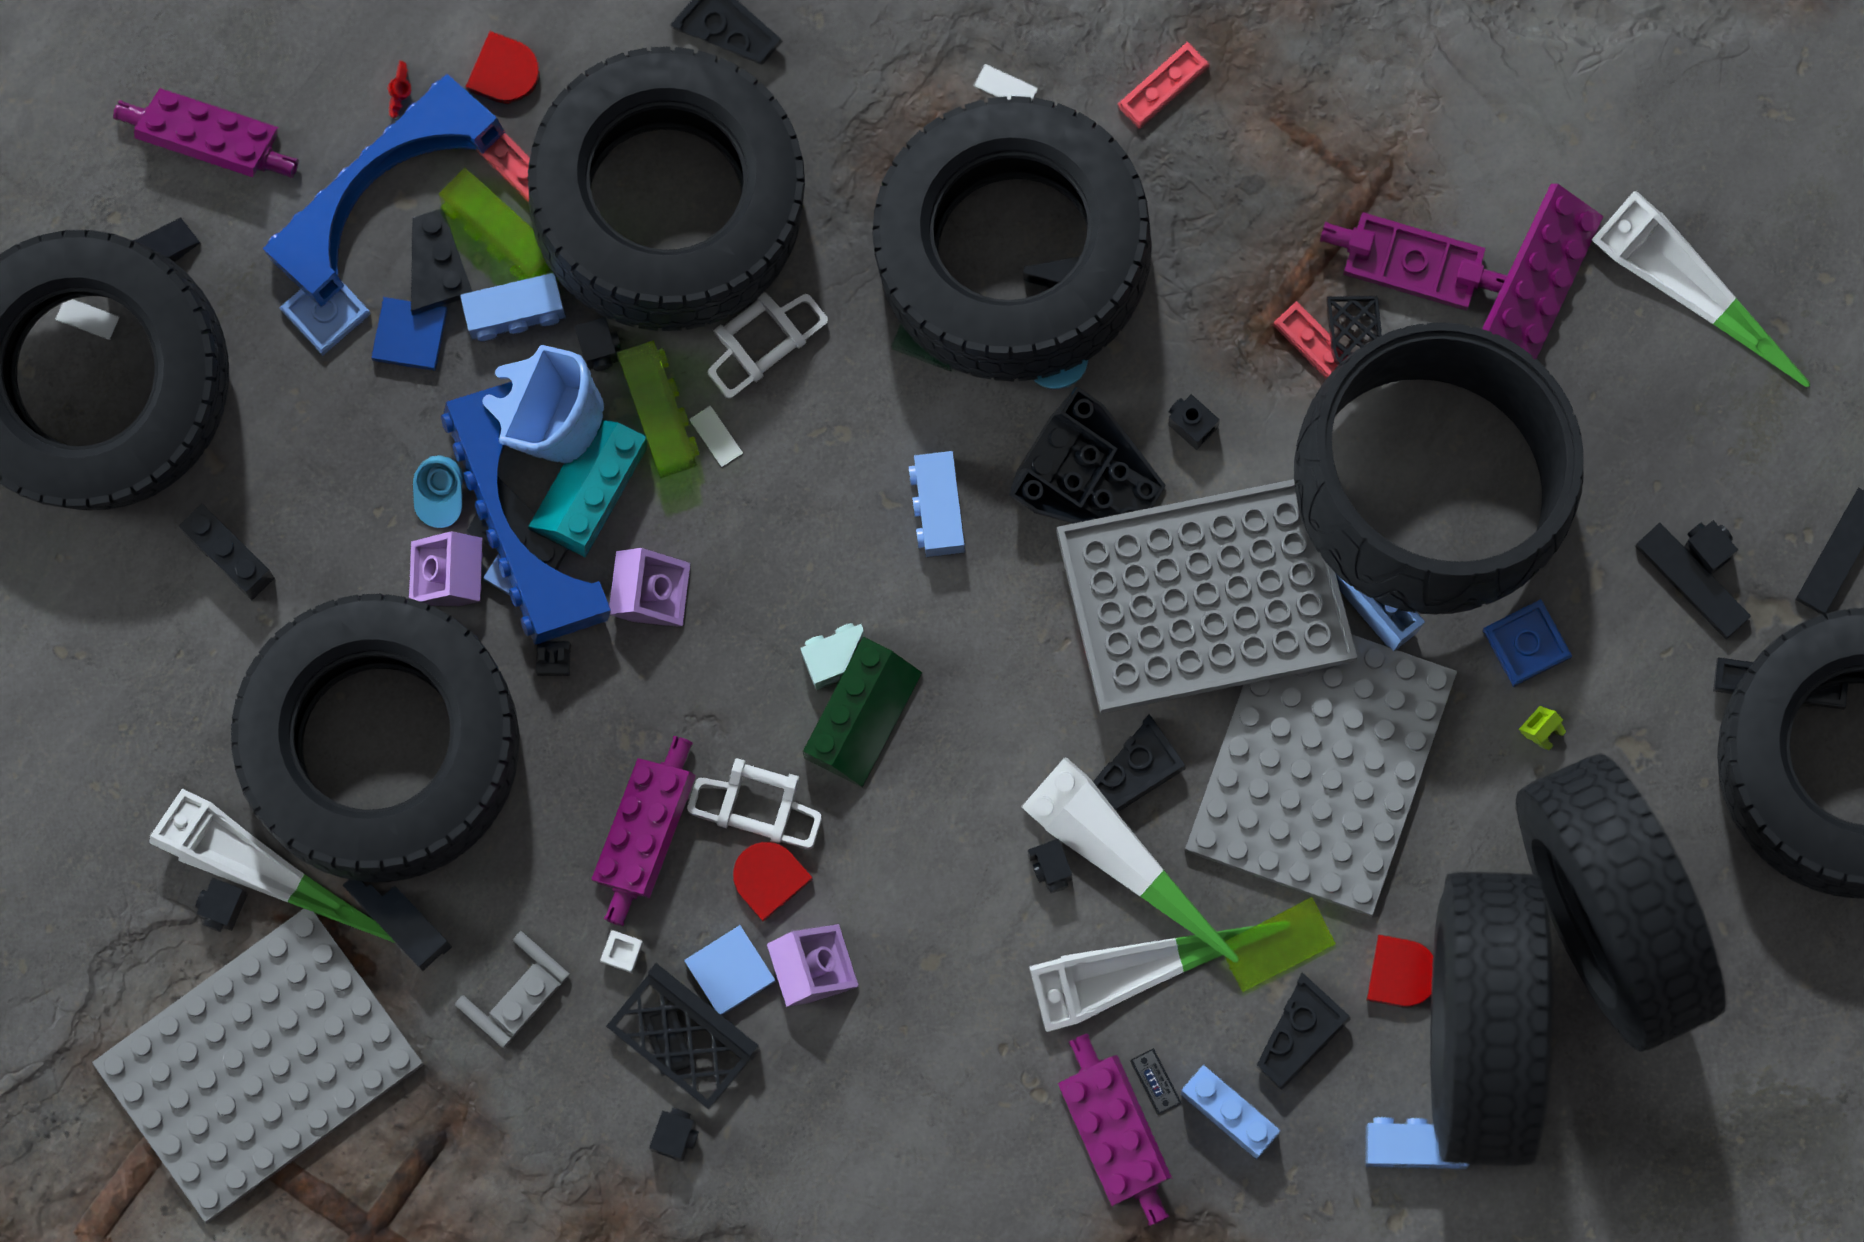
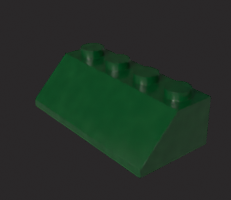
(862, 712)

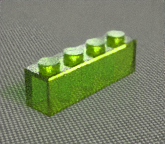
(495, 224)
(657, 408)

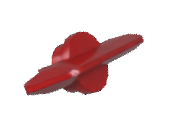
(398, 89)

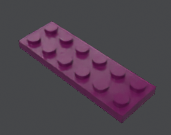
(1543, 270)

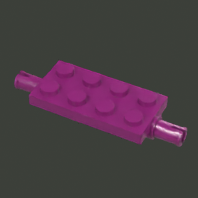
(207, 133)
(1413, 260)
(644, 828)
(1115, 1130)

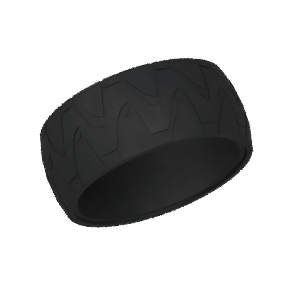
(1484, 366)

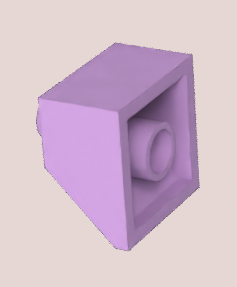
(446, 569)
(649, 587)
(812, 964)

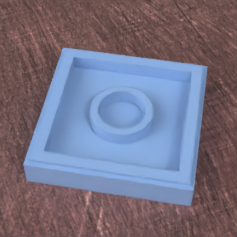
(328, 324)
(729, 970)

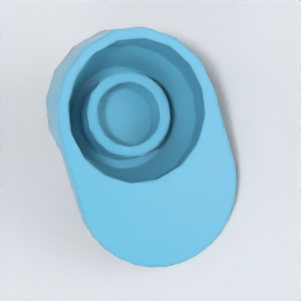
(438, 491)

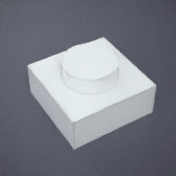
(621, 951)

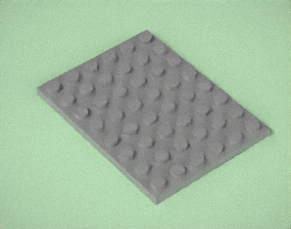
(1202, 597)
(1323, 774)
(257, 1064)

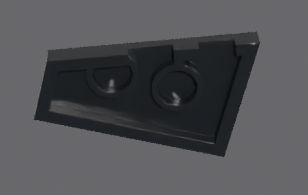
(728, 27)
(436, 264)
(519, 518)
(1139, 767)
(1302, 1031)

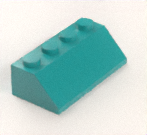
(589, 488)

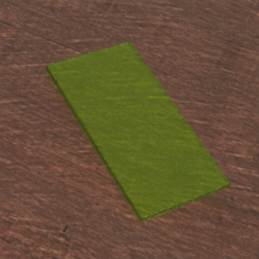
(1278, 944)

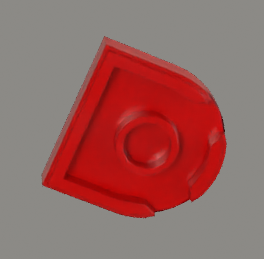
(504, 70)
(768, 877)
(1400, 972)

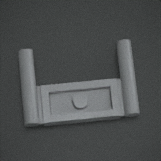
(522, 999)

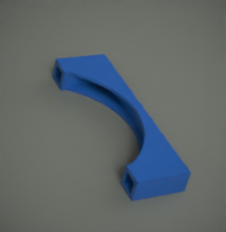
(438, 121)
(547, 598)

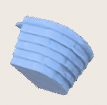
(550, 407)

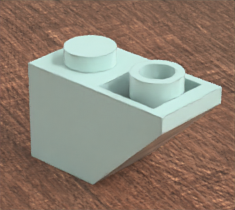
(830, 656)

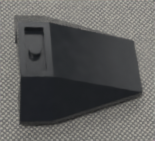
(1084, 466)

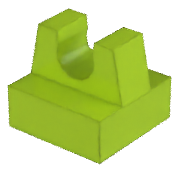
(1541, 725)

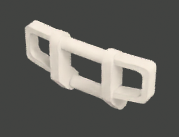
(755, 370)
(727, 818)

